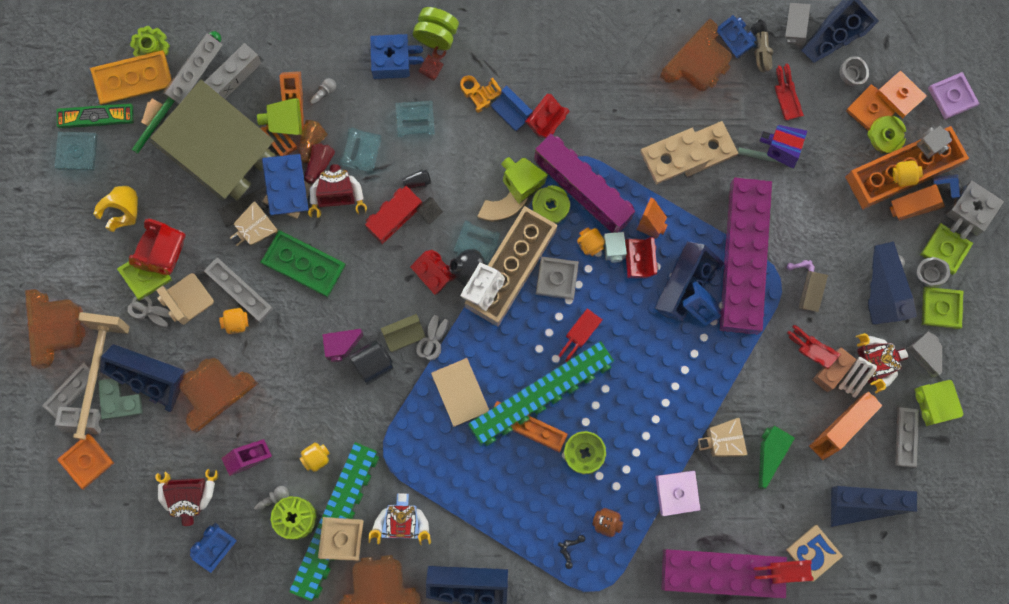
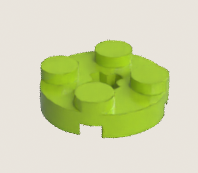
(878, 138)
(560, 200)

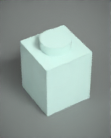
(615, 247)

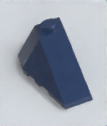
(843, 25)

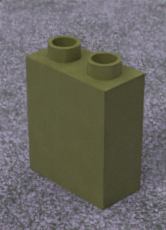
(213, 142)

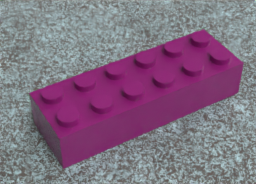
(584, 184)
(719, 573)

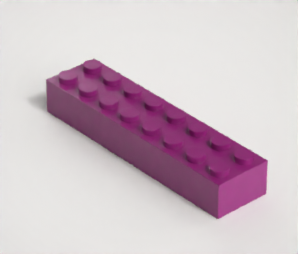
(746, 256)

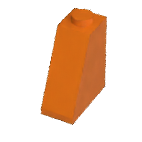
(917, 203)

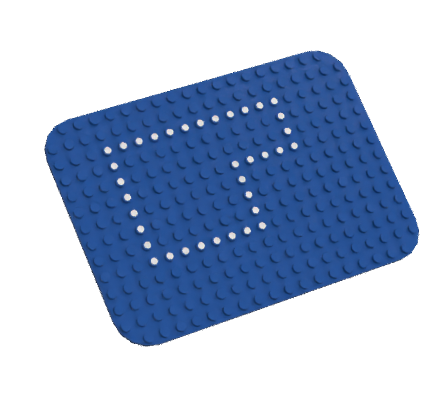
(645, 408)

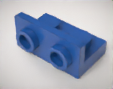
(736, 36)
(212, 547)

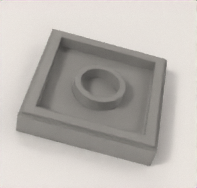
(557, 278)

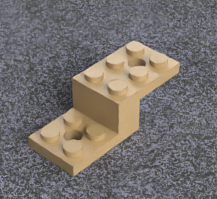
(689, 152)

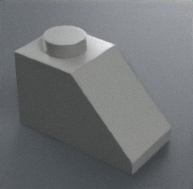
(928, 353)

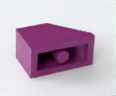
(340, 344)
(246, 457)

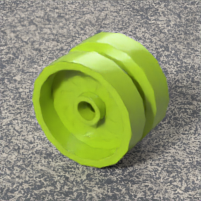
(435, 28)

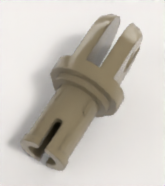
(763, 53)

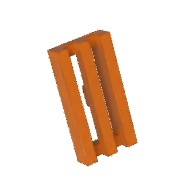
(287, 150)

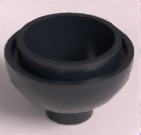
(465, 265)

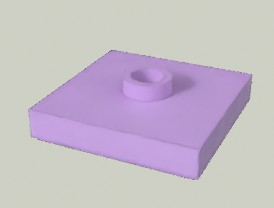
(953, 95)
(677, 493)

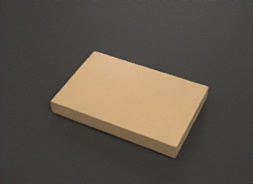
(460, 392)

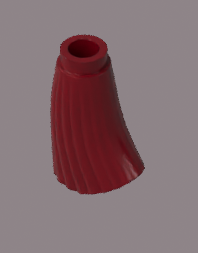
(318, 162)

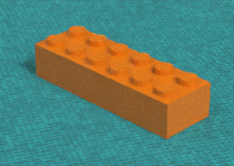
(875, 180)

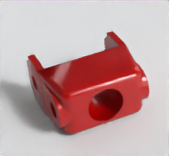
(158, 248)

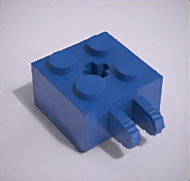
(399, 63)

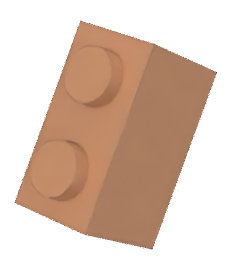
(829, 378)

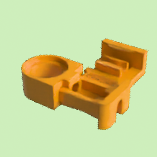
(482, 93)

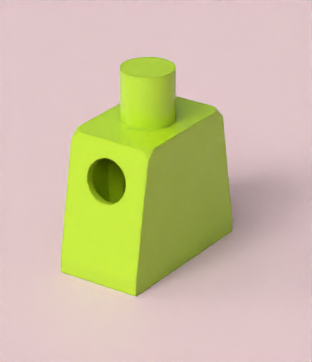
(282, 117)
(522, 178)

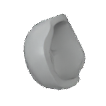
(850, 74)
(931, 275)

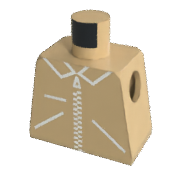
(253, 226)
(725, 440)

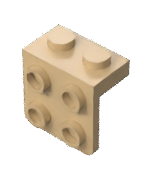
(185, 299)

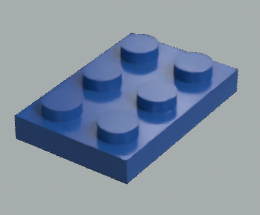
(285, 184)

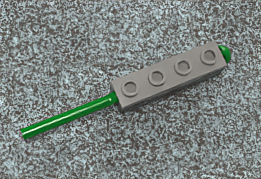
(184, 80)

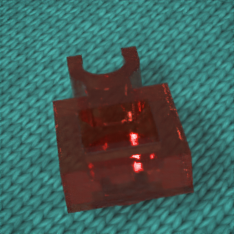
(432, 66)

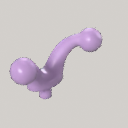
(807, 264)

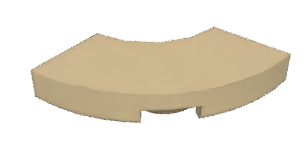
(500, 209)

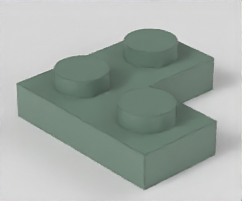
(115, 405)

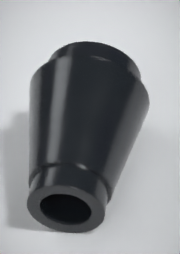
(417, 180)

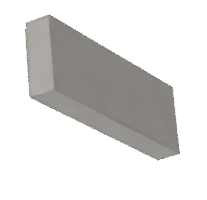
(69, 390)
(907, 437)

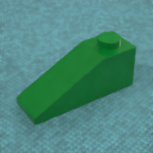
(772, 451)

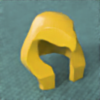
(121, 198)

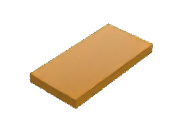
(131, 77)

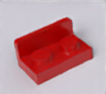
(547, 116)

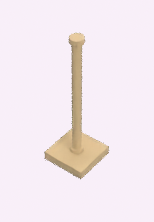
(103, 325)

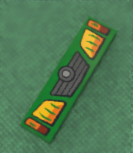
(95, 116)

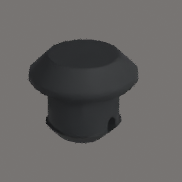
(759, 27)

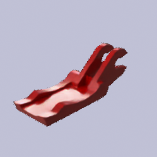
(787, 94)
(581, 331)
(814, 349)
(788, 571)

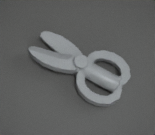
(151, 311)
(434, 336)

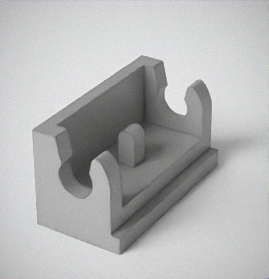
(797, 23)
(68, 420)

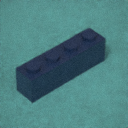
(694, 264)
(143, 375)
(864, 504)
(467, 585)

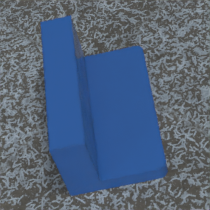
(511, 109)
(954, 183)
(702, 305)

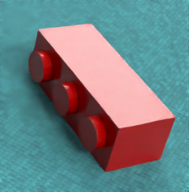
(393, 214)

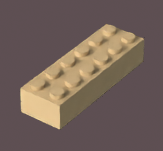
(516, 261)

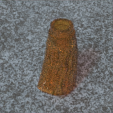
(312, 134)

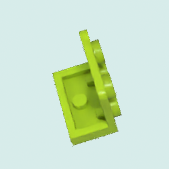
(938, 402)

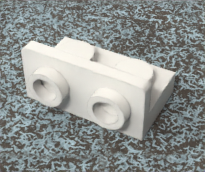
(483, 286)

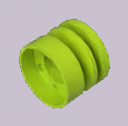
(579, 442)
(304, 522)

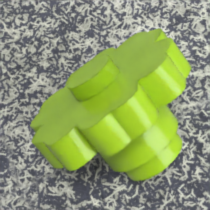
(149, 41)

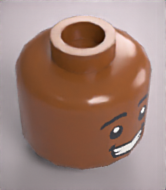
(607, 522)

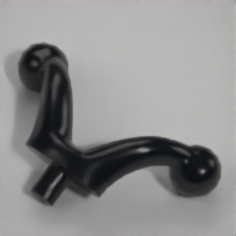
(581, 538)

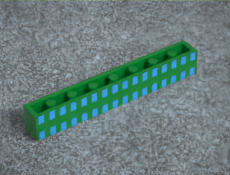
(541, 393)
(341, 505)

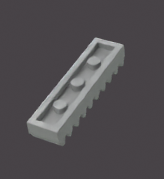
(238, 289)

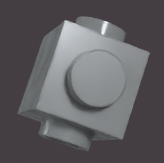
(934, 141)

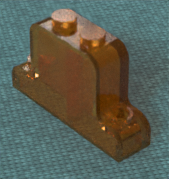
(699, 60)
(51, 327)
(213, 391)
(380, 583)

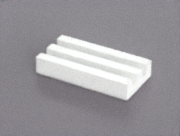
(849, 389)

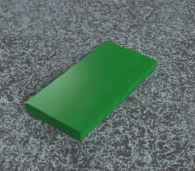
(303, 263)

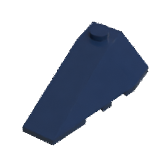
(890, 291)

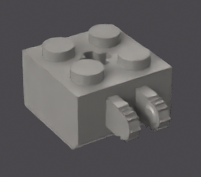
(973, 209)

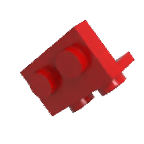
(641, 258)
(432, 271)

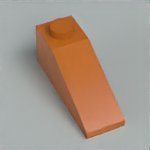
(292, 88)
(653, 220)

